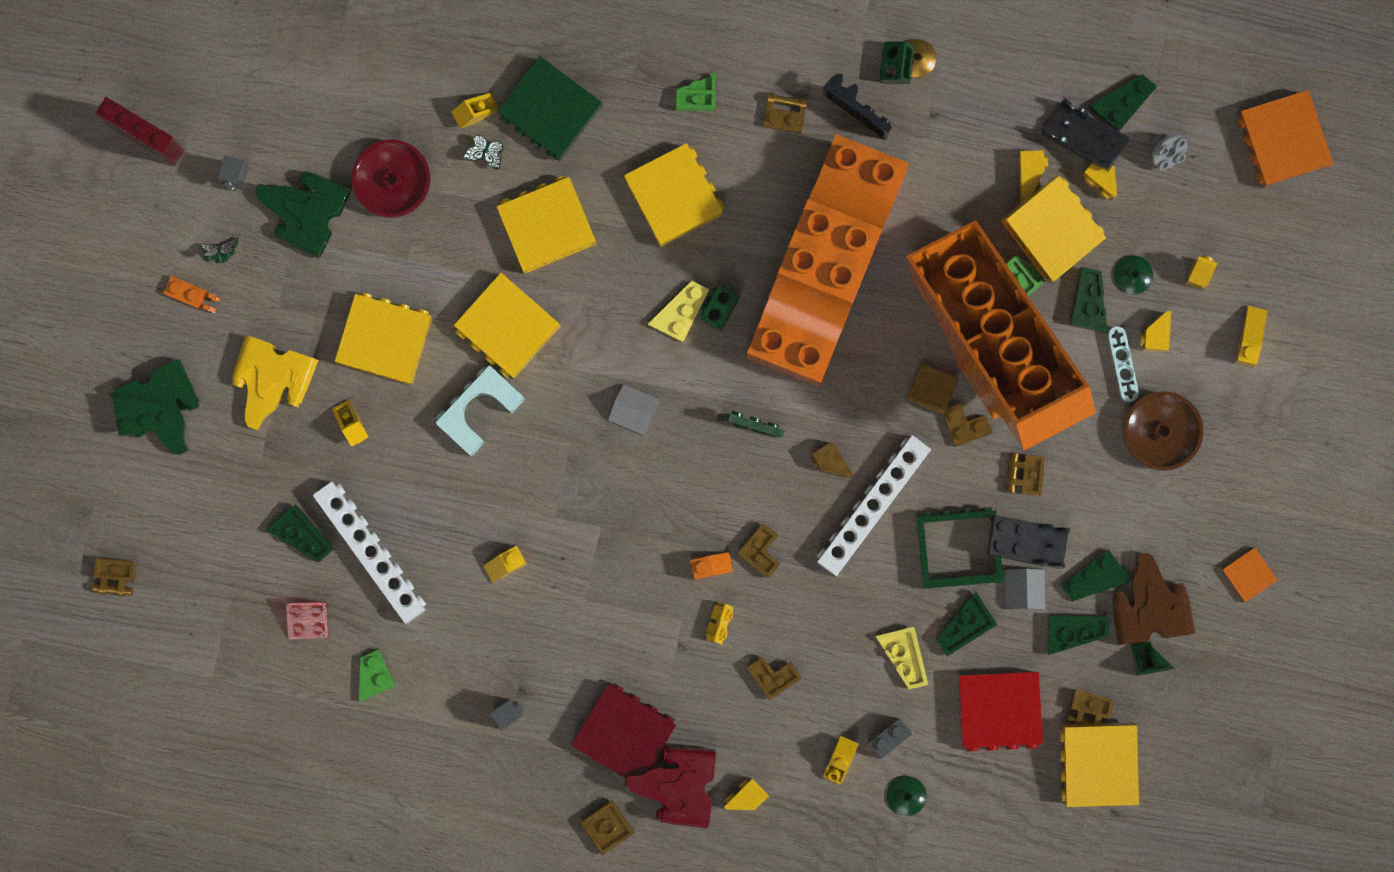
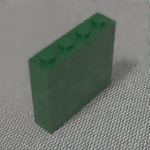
(549, 109)

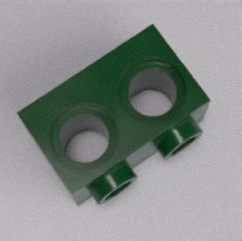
(901, 62)
(723, 309)

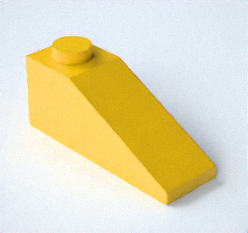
(1030, 171)
(1251, 337)

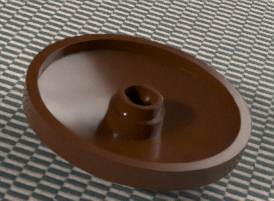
(1163, 431)

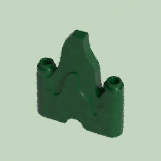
(306, 213)
(165, 388)

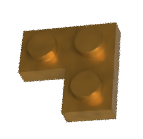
(963, 431)
(755, 551)
(771, 682)

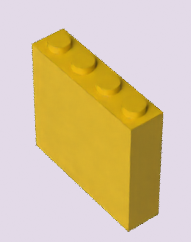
(674, 194)
(546, 224)
(1053, 228)
(506, 326)
(383, 338)
(1099, 764)

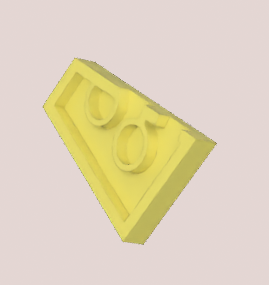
(681, 312)
(905, 654)

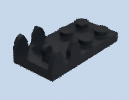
(847, 101)
(1085, 135)
(1028, 542)

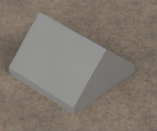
(633, 409)
(1024, 589)

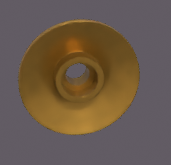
(928, 58)

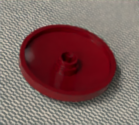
(391, 178)

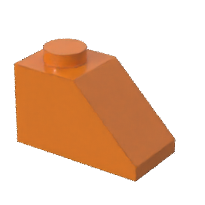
(711, 566)

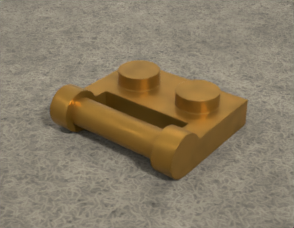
(785, 119)

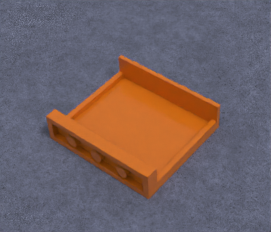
(1284, 138)

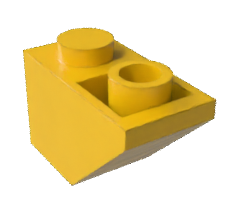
(1102, 180)
(1201, 272)
(840, 760)
(748, 798)

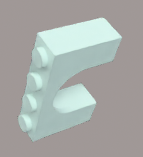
(453, 419)

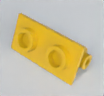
(723, 614)

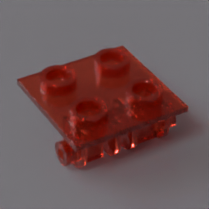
(307, 620)

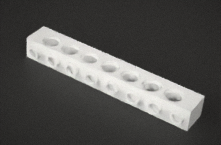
(919, 452)
(406, 612)

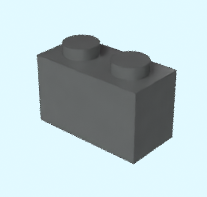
(233, 173)
(507, 714)
(889, 738)

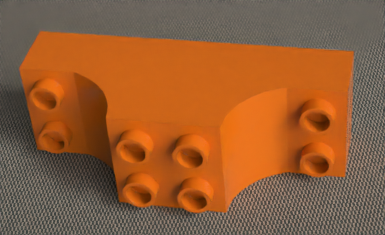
(827, 260)
(1000, 337)

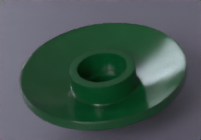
(1126, 282)
(899, 788)

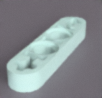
(1123, 364)

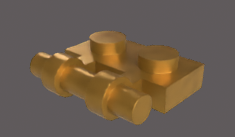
(1032, 474)
(114, 570)
(1091, 704)

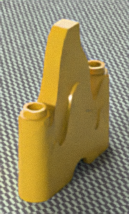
(269, 377)

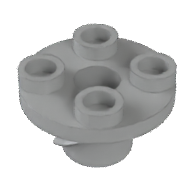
(1168, 150)

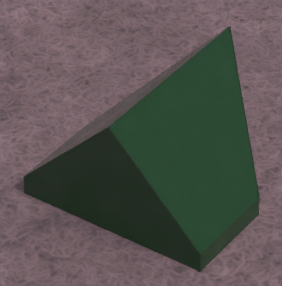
(1148, 660)

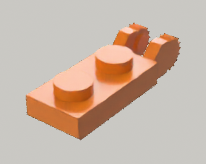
(189, 294)

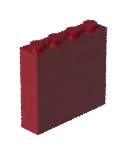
(140, 131)
(624, 732)

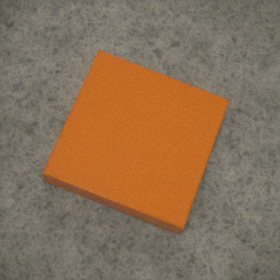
(1249, 575)

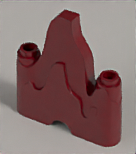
(679, 788)

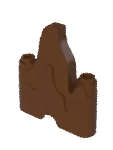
(1153, 607)

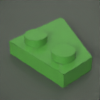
(697, 96)
(1026, 274)
(373, 676)

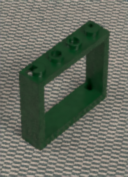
(960, 581)

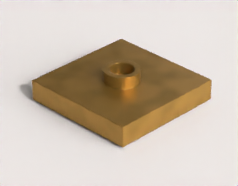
(932, 389)
(607, 827)

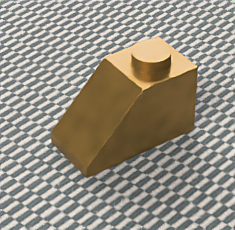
(831, 461)

